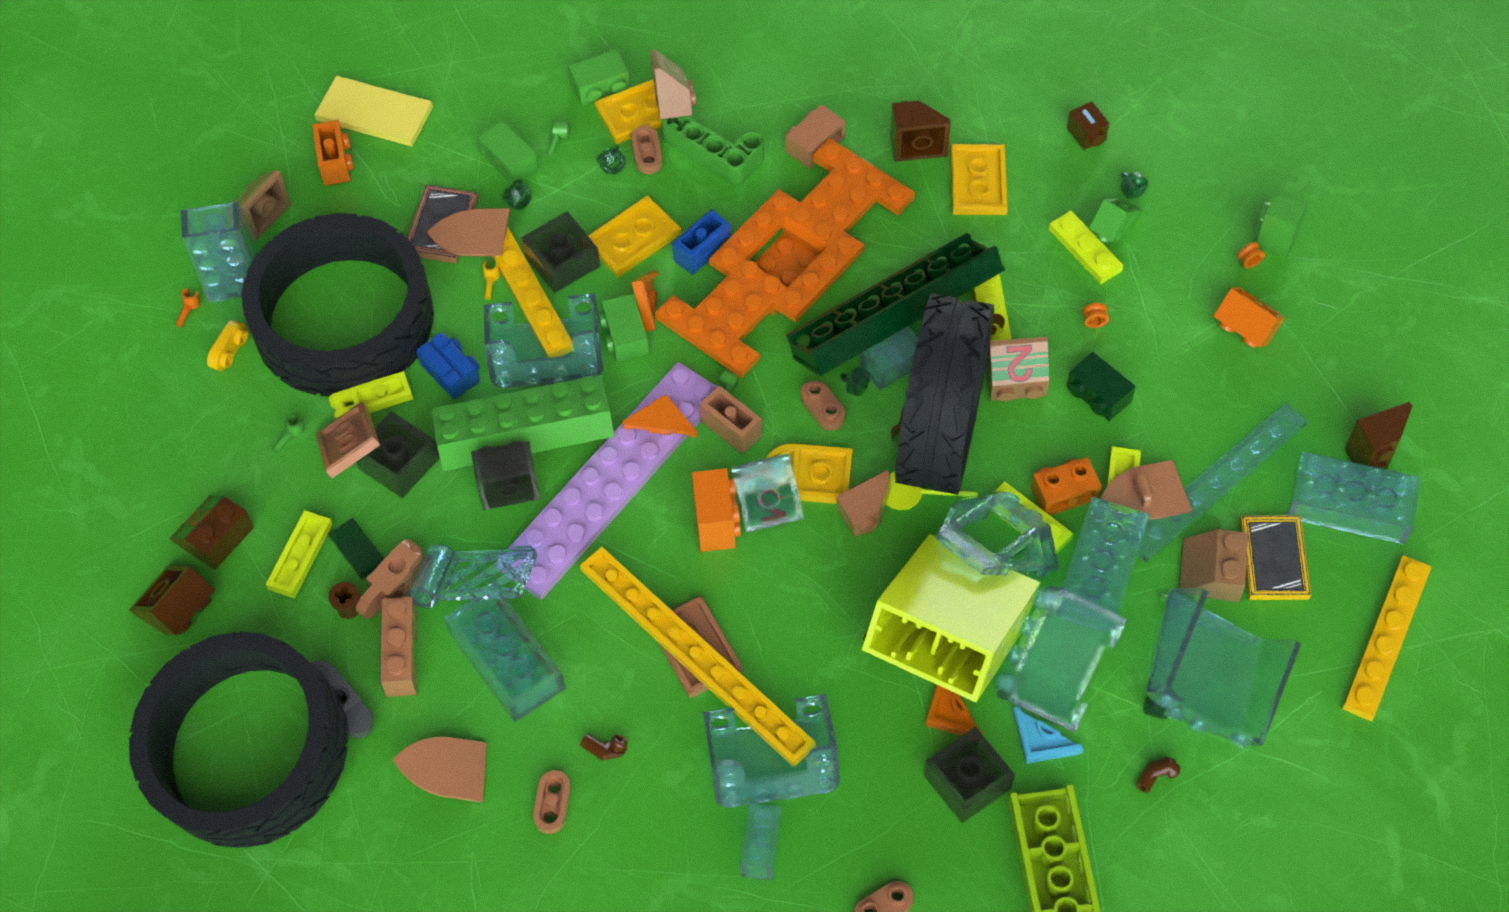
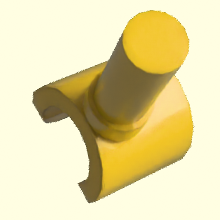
(490, 276)

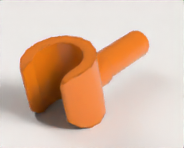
(189, 304)

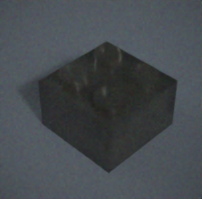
(560, 252)
(402, 455)
(505, 475)
(968, 774)

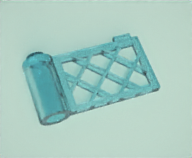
(440, 572)

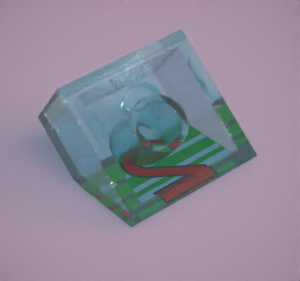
(767, 492)

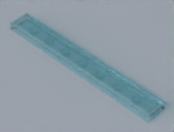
(1224, 476)

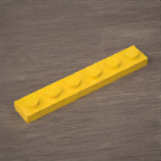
(532, 299)
(1387, 638)

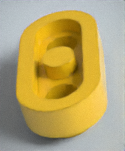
(227, 344)

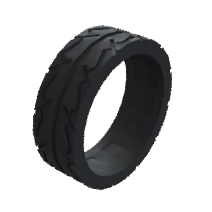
(318, 243)
(943, 393)
(174, 694)

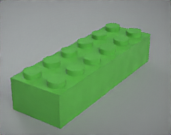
(544, 415)

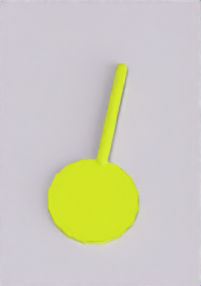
(905, 496)

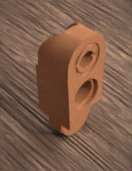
(391, 578)

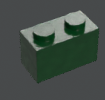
(1100, 386)

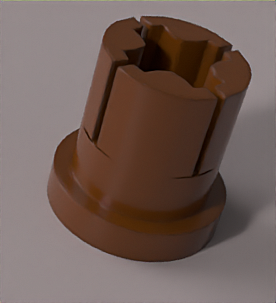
(344, 599)

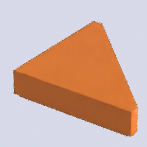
(646, 298)
(660, 418)
(949, 713)

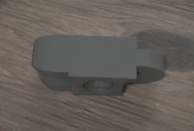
(358, 716)

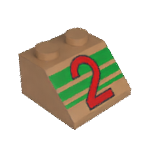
(1017, 369)

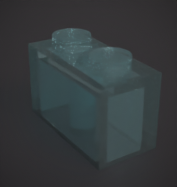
(890, 357)
(761, 841)

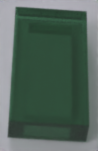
(356, 548)

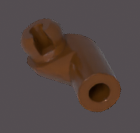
(606, 750)
(1155, 769)

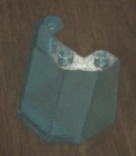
(1217, 671)

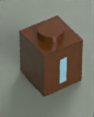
(1088, 125)

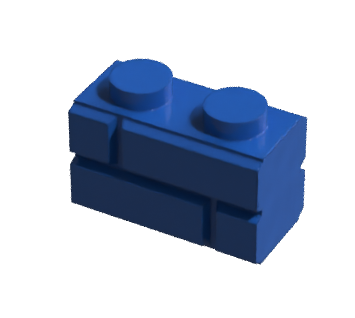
(701, 241)
(448, 365)

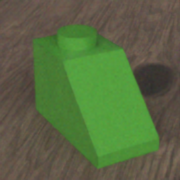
(1114, 219)

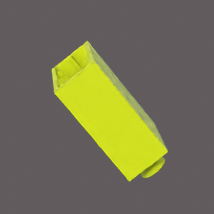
(949, 619)

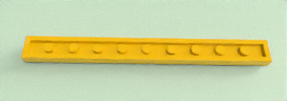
(698, 657)

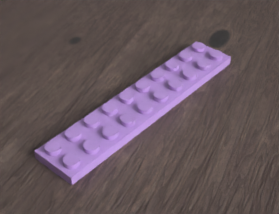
(606, 484)

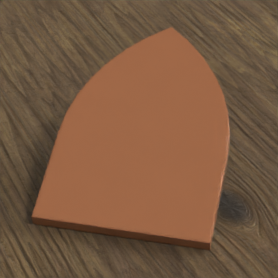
(472, 232)
(1151, 490)
(445, 767)

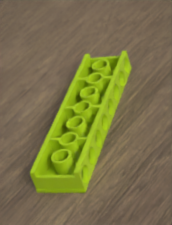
(1053, 851)

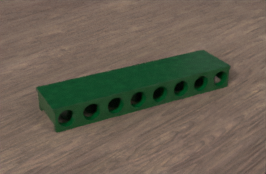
(896, 305)

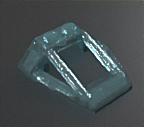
(1039, 555)

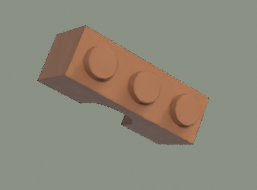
(397, 646)

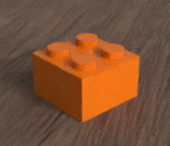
(716, 509)

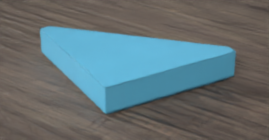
(1042, 741)

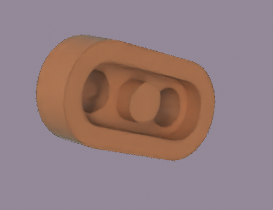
(647, 154)
(821, 403)
(552, 803)
(883, 902)

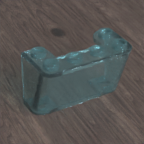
(518, 358)
(1058, 656)
(753, 772)

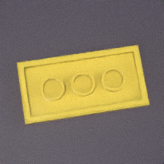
(374, 110)

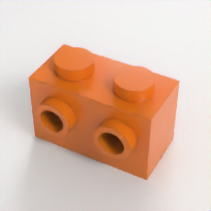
(331, 152)
(1248, 317)
(1065, 486)

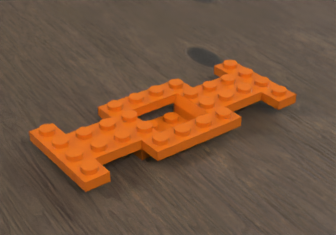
(794, 267)

